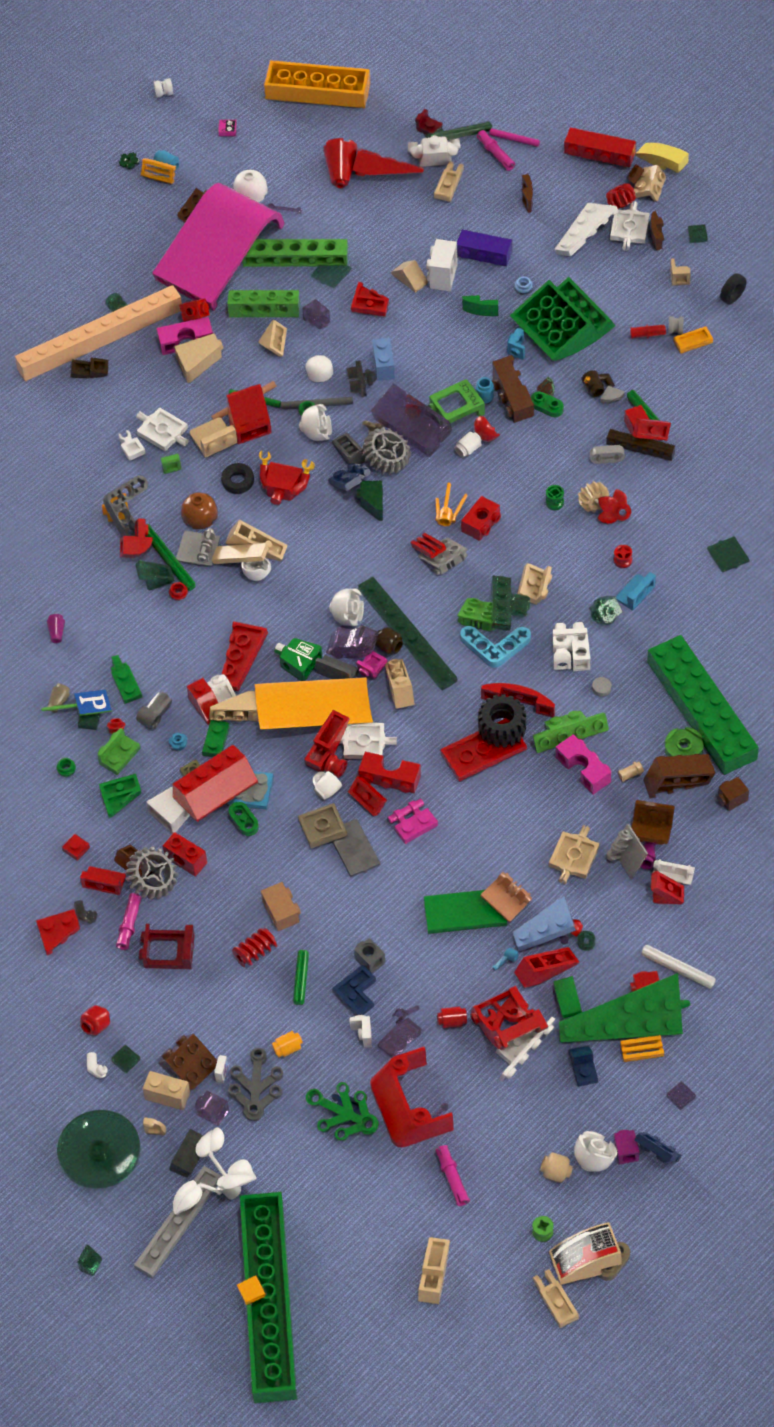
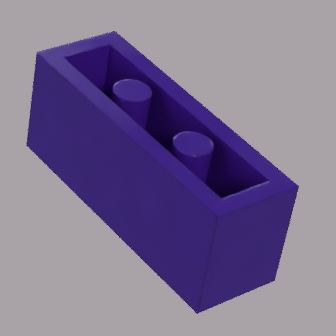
(484, 247)

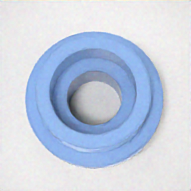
(523, 285)

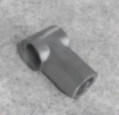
(152, 714)

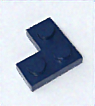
(351, 990)

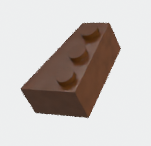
(511, 391)
(678, 772)

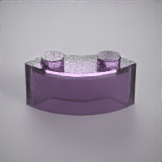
(352, 642)

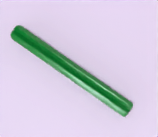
(170, 559)

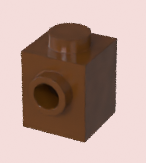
(733, 793)

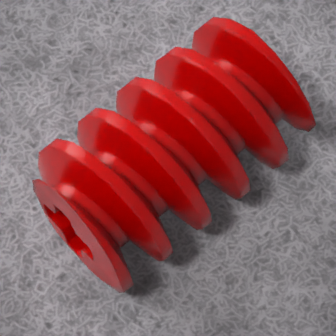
(254, 946)

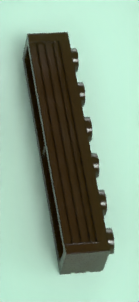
(641, 445)

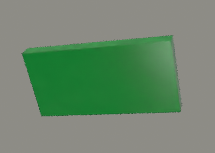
(460, 912)

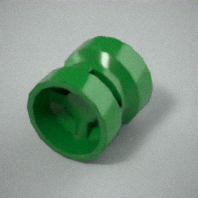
(554, 497)

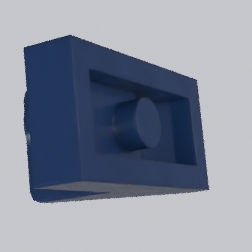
(583, 1065)

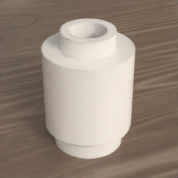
(468, 444)

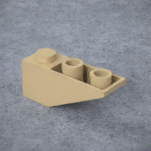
(399, 683)
(239, 708)

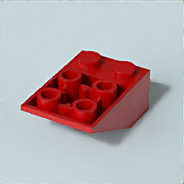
(248, 413)

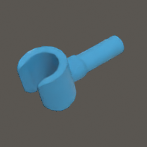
(510, 954)

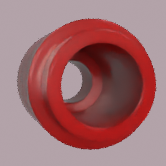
(452, 1017)

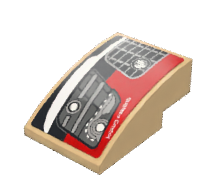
(586, 1254)

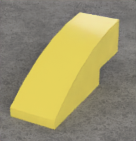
(664, 156)

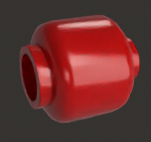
(95, 1020)

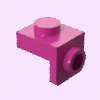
(371, 665)

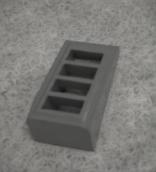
(349, 451)

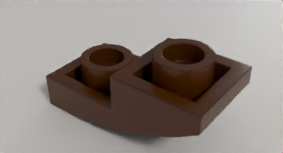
(656, 231)

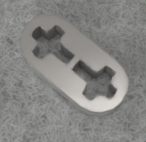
(607, 454)

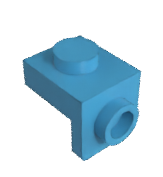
(515, 344)

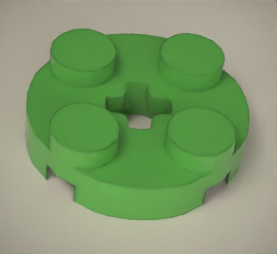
(683, 736)

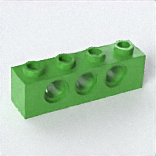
(263, 303)

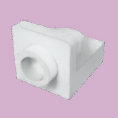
(221, 688)
(363, 1025)

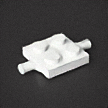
(630, 226)
(162, 429)
(365, 737)

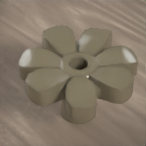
(372, 426)

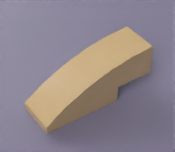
(433, 1270)

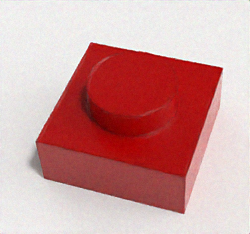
(76, 847)

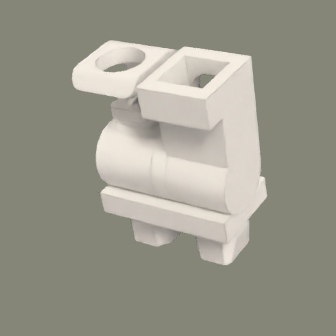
(573, 641)

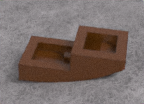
(527, 192)

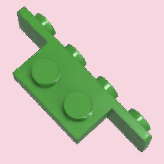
(565, 726)

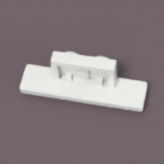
(518, 1049)

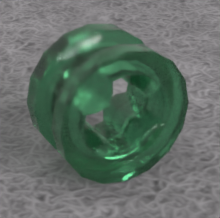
(583, 946)

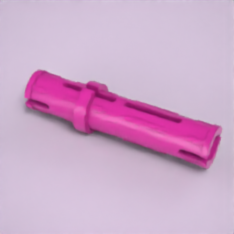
(492, 146)
(127, 928)
(449, 1166)

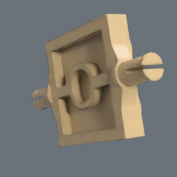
(574, 854)

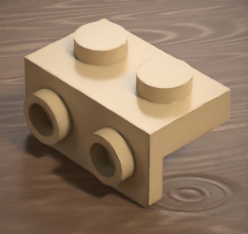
(650, 182)
(535, 582)

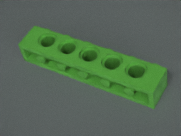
(297, 253)

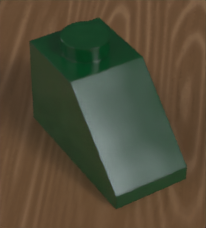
(371, 498)

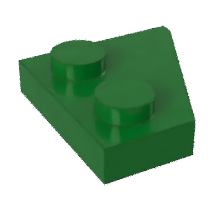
(119, 793)

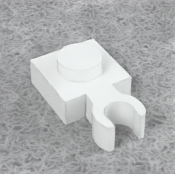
(131, 447)

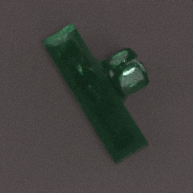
(505, 603)

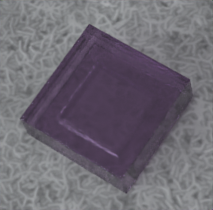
(681, 1095)

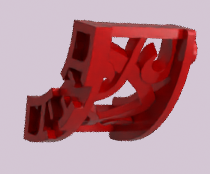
(528, 1019)

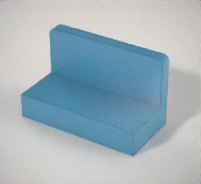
(636, 590)

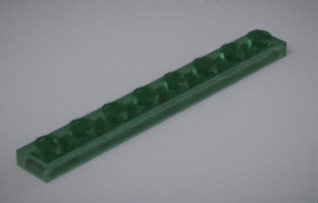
(411, 637)

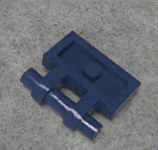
(350, 478)
(652, 1143)

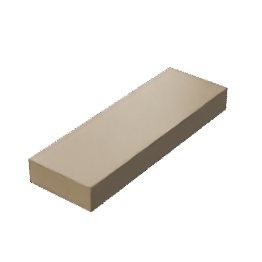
(240, 553)

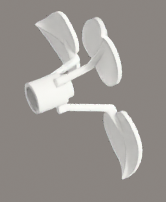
(228, 1184)

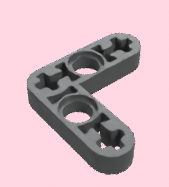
(120, 506)

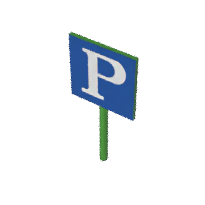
(87, 703)

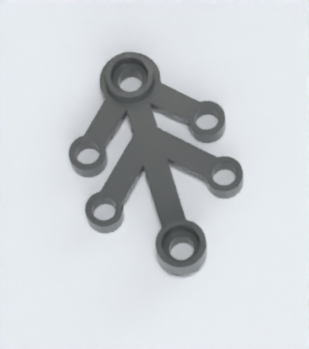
(255, 1088)

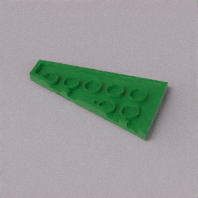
(640, 1013)

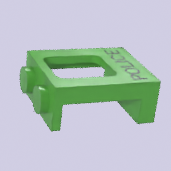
(468, 393)

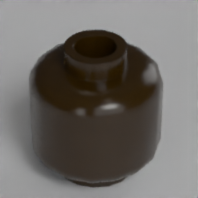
(389, 641)

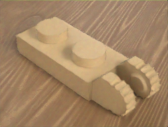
(448, 182)
(556, 1300)

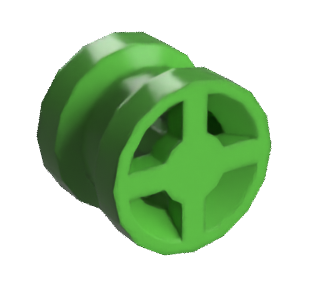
(539, 1232)

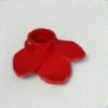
(612, 506)

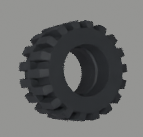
(502, 708)

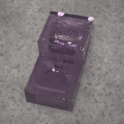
(399, 1037)

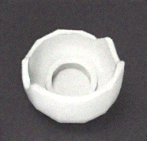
(319, 368)
(256, 570)

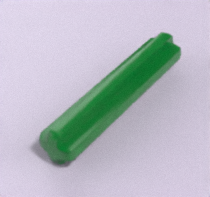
(636, 400)
(301, 977)

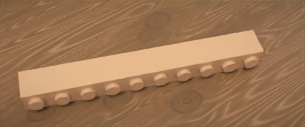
(98, 333)

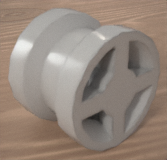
(675, 325)

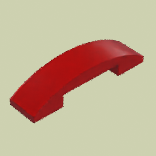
(525, 695)

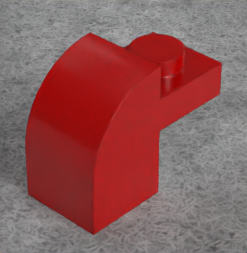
(136, 545)

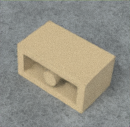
(166, 1090)

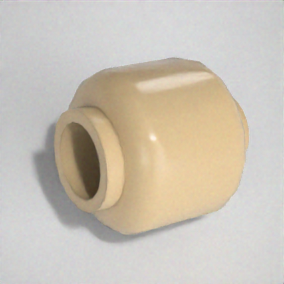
(556, 1167)

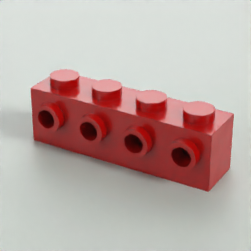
(600, 147)

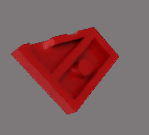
(369, 301)
(57, 929)

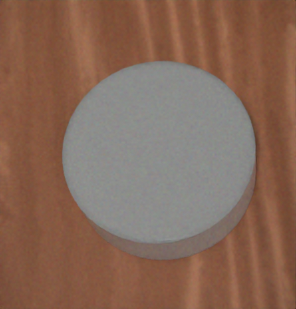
(601, 686)

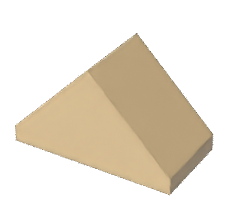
(410, 275)

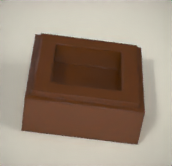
(635, 174)

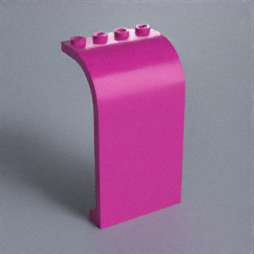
(213, 243)

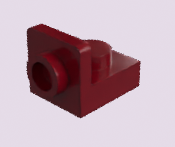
(426, 124)

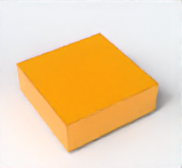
(251, 1290)

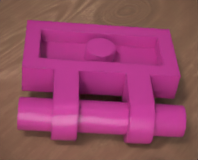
(414, 826)

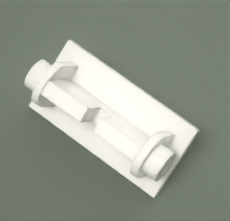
(677, 872)

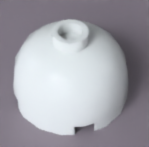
(251, 184)
(315, 423)
(347, 607)
(594, 1152)

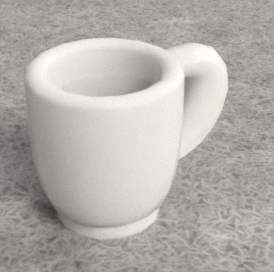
(326, 784)

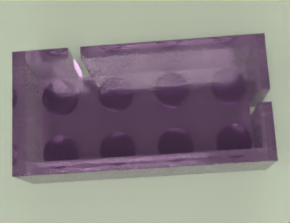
(413, 420)

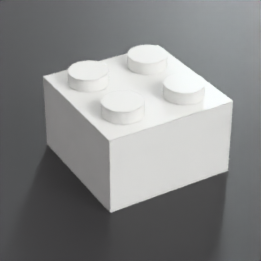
(442, 265)

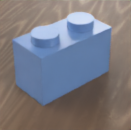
(383, 359)

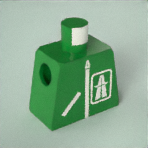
(298, 657)

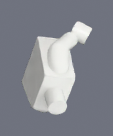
(434, 150)

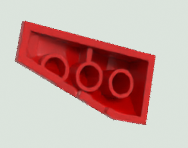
(373, 164)

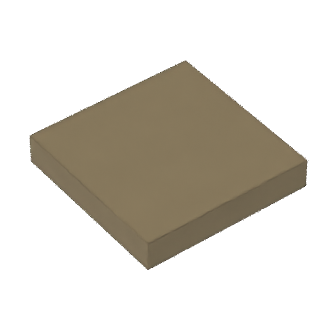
(322, 825)

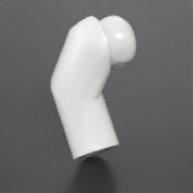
(93, 1068)

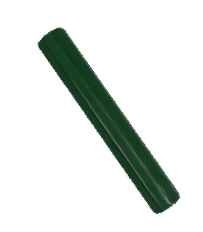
(464, 131)

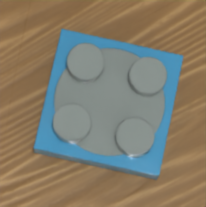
(258, 794)

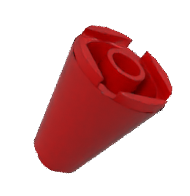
(340, 160)

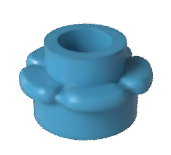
(178, 745)

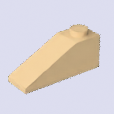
(244, 533)

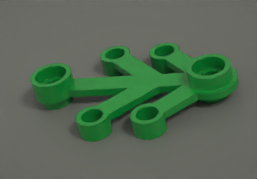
(345, 1113)

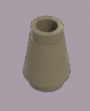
(58, 696)

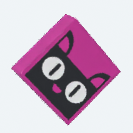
(227, 127)

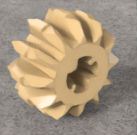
(589, 496)

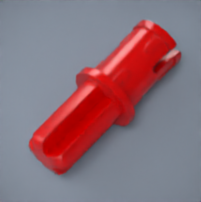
(647, 331)

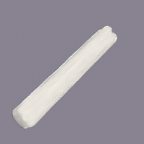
(678, 966)

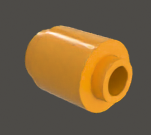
(287, 1044)

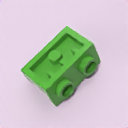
(117, 752)

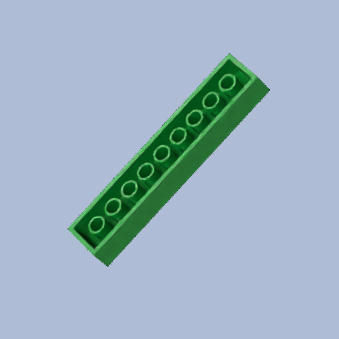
(269, 1317)

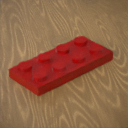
(475, 755)

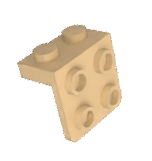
(213, 436)

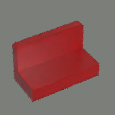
(103, 880)

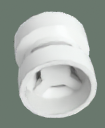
(167, 87)

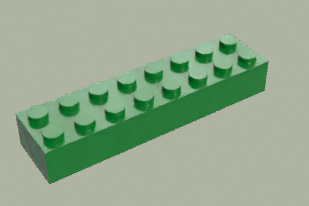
(702, 704)

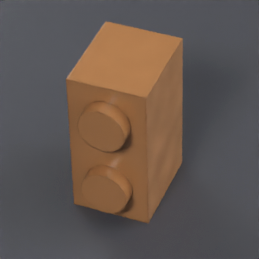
(280, 906)

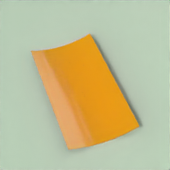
(311, 702)

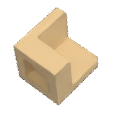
(679, 275)

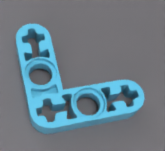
(496, 650)

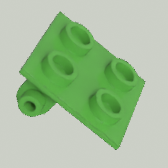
(473, 611)

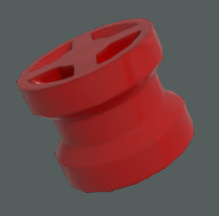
(626, 553)
(336, 765)

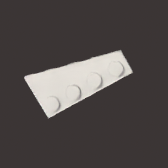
(584, 226)

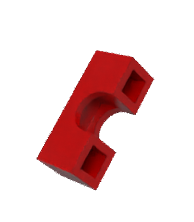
(403, 779)

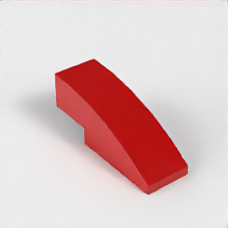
(326, 741)

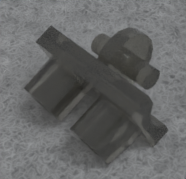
(359, 385)

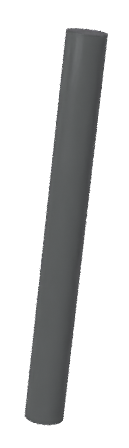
(326, 402)

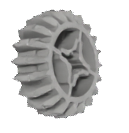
(387, 445)
(161, 888)

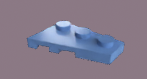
(545, 926)

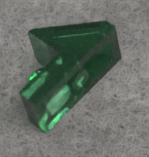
(154, 574)

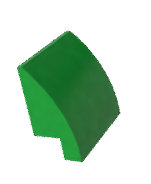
(562, 319)

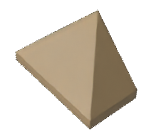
(274, 338)

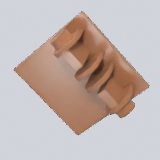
(506, 896)

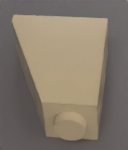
(198, 355)

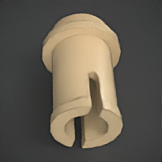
(631, 771)

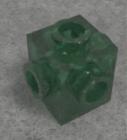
(605, 610)

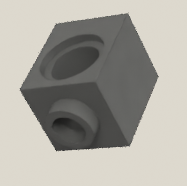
(371, 962)

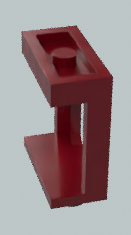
(184, 949)

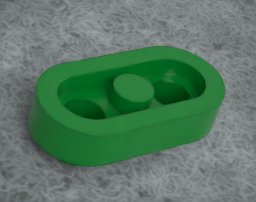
(545, 402)
(244, 820)

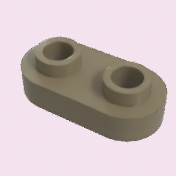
(610, 1274)

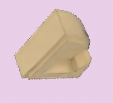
(153, 1126)

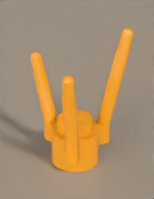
(445, 516)

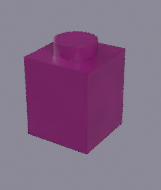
(626, 1146)

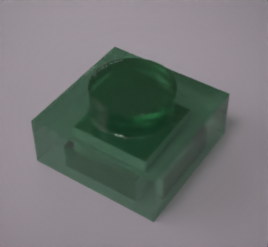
(125, 1059)

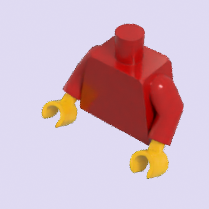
(283, 480)

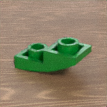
(483, 308)
(567, 997)

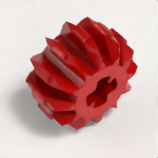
(621, 196)

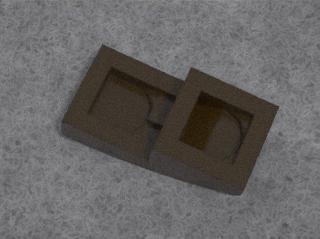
(84, 369)

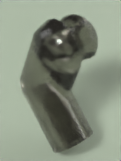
(82, 914)

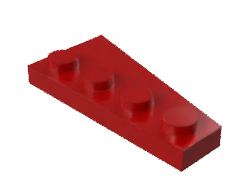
(242, 651)

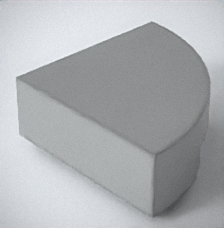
(611, 394)

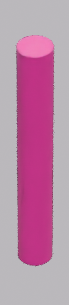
(514, 137)

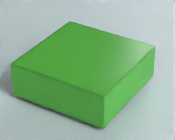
(171, 463)

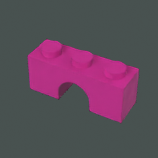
(173, 334)
(574, 752)

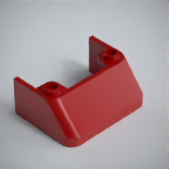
(405, 1125)

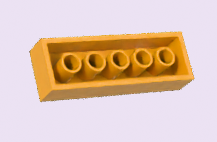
(317, 84)

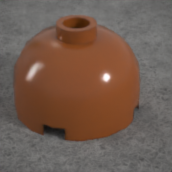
(199, 510)

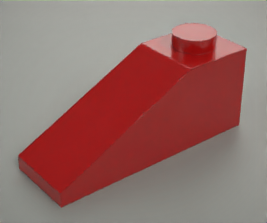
(544, 966)

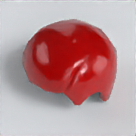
(484, 429)

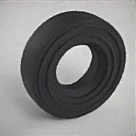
(733, 288)
(237, 468)

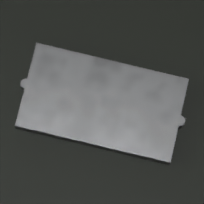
(356, 850)

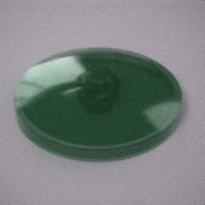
(98, 1149)

